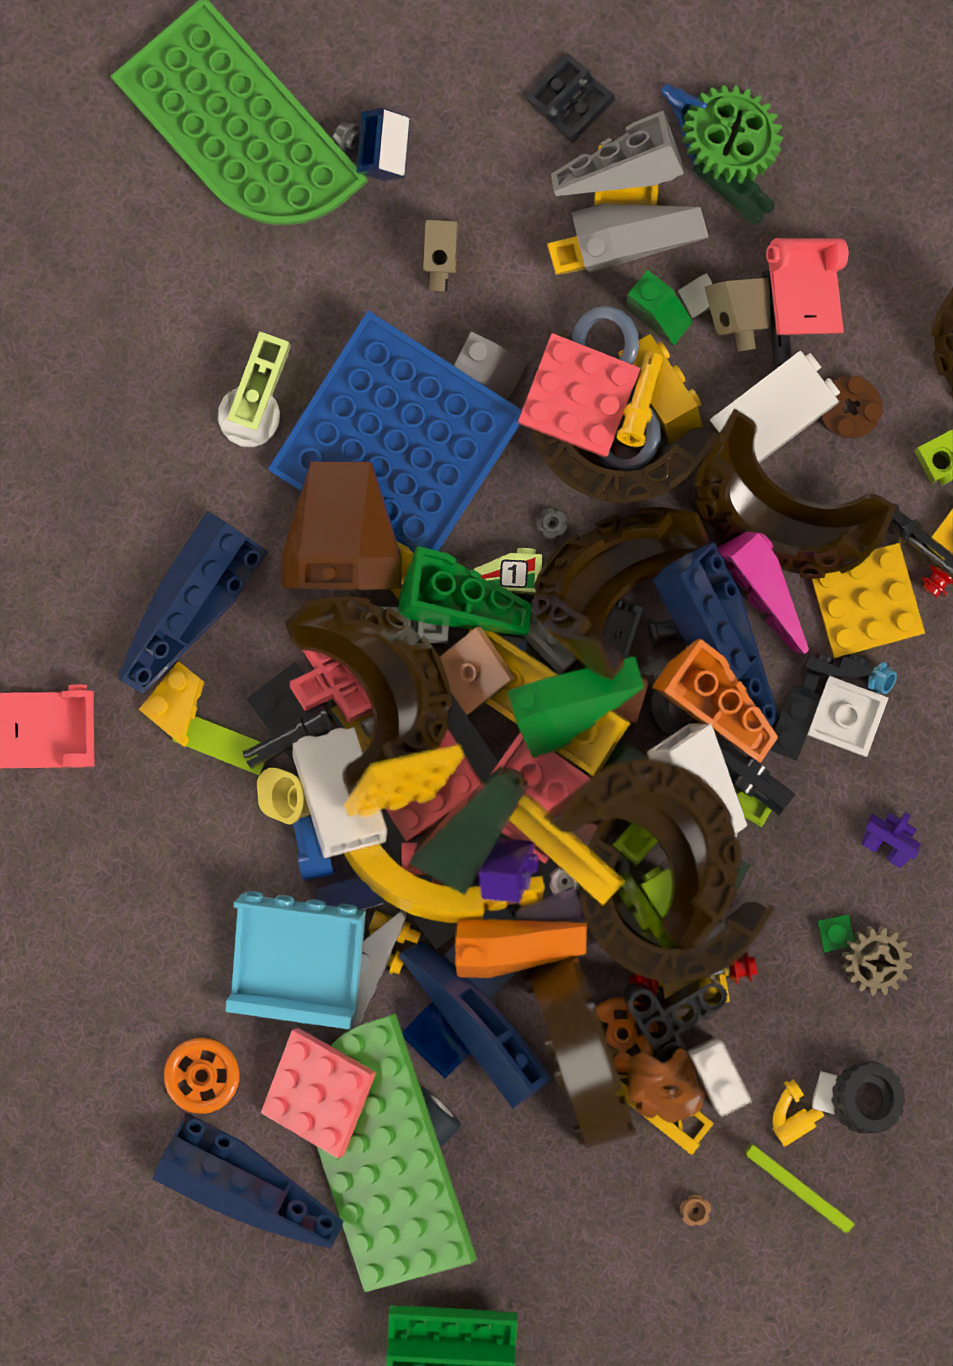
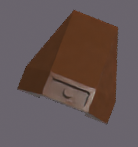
(341, 532)

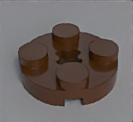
(868, 411)

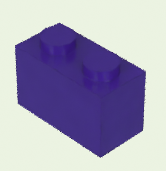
(508, 870)

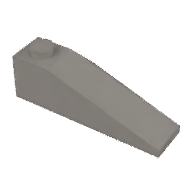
(636, 159)
(628, 232)
(490, 365)

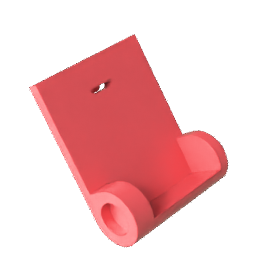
(806, 284)
(52, 729)

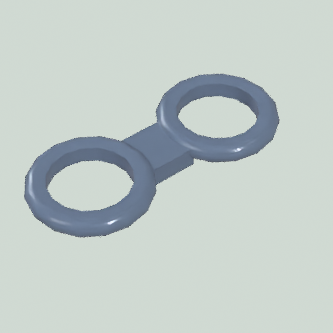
(629, 355)

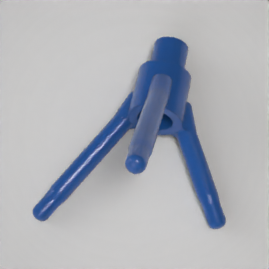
(681, 102)

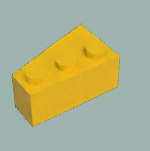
(671, 401)

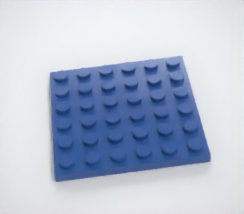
(412, 417)

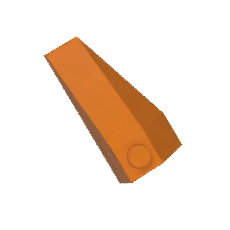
(708, 691)
(506, 946)

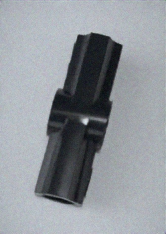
(755, 779)

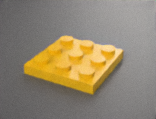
(869, 603)
(403, 781)

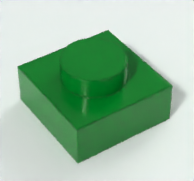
(835, 933)

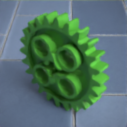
(758, 144)

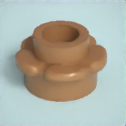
(699, 1218)

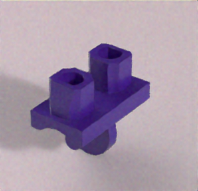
(903, 845)

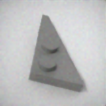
(375, 956)

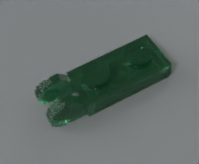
(739, 194)

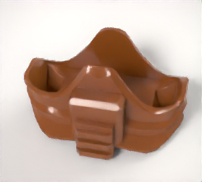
(652, 1090)

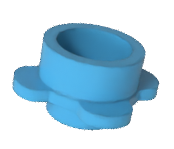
(882, 679)

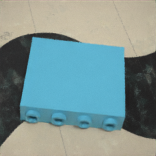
(297, 960)

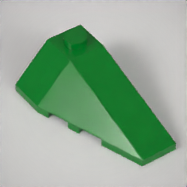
(450, 595)
(565, 705)

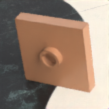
(475, 670)

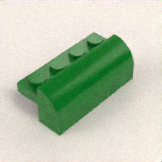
(450, 1337)

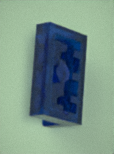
(436, 1040)

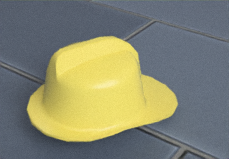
(281, 796)

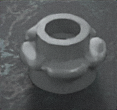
(346, 136)
(552, 531)

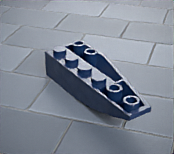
(190, 598)
(710, 608)
(482, 1028)
(242, 1184)

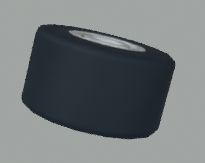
(442, 1118)

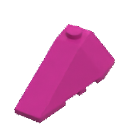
(759, 573)

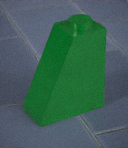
(658, 308)

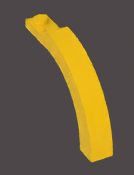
(426, 898)

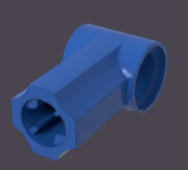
(310, 855)

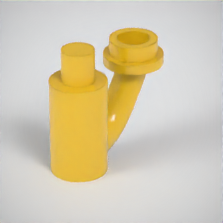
(407, 933)
(797, 1125)

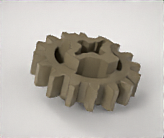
(878, 947)

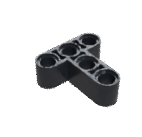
(666, 1011)

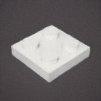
(847, 716)

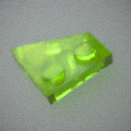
(645, 915)

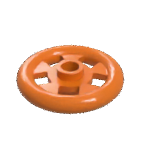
(606, 1014)
(223, 1060)

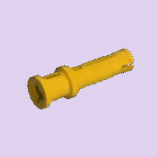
(638, 412)

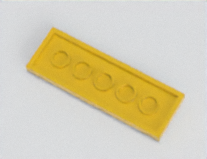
(587, 749)

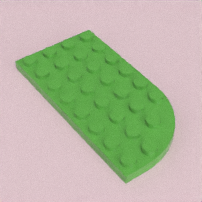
(237, 122)
(393, 1173)

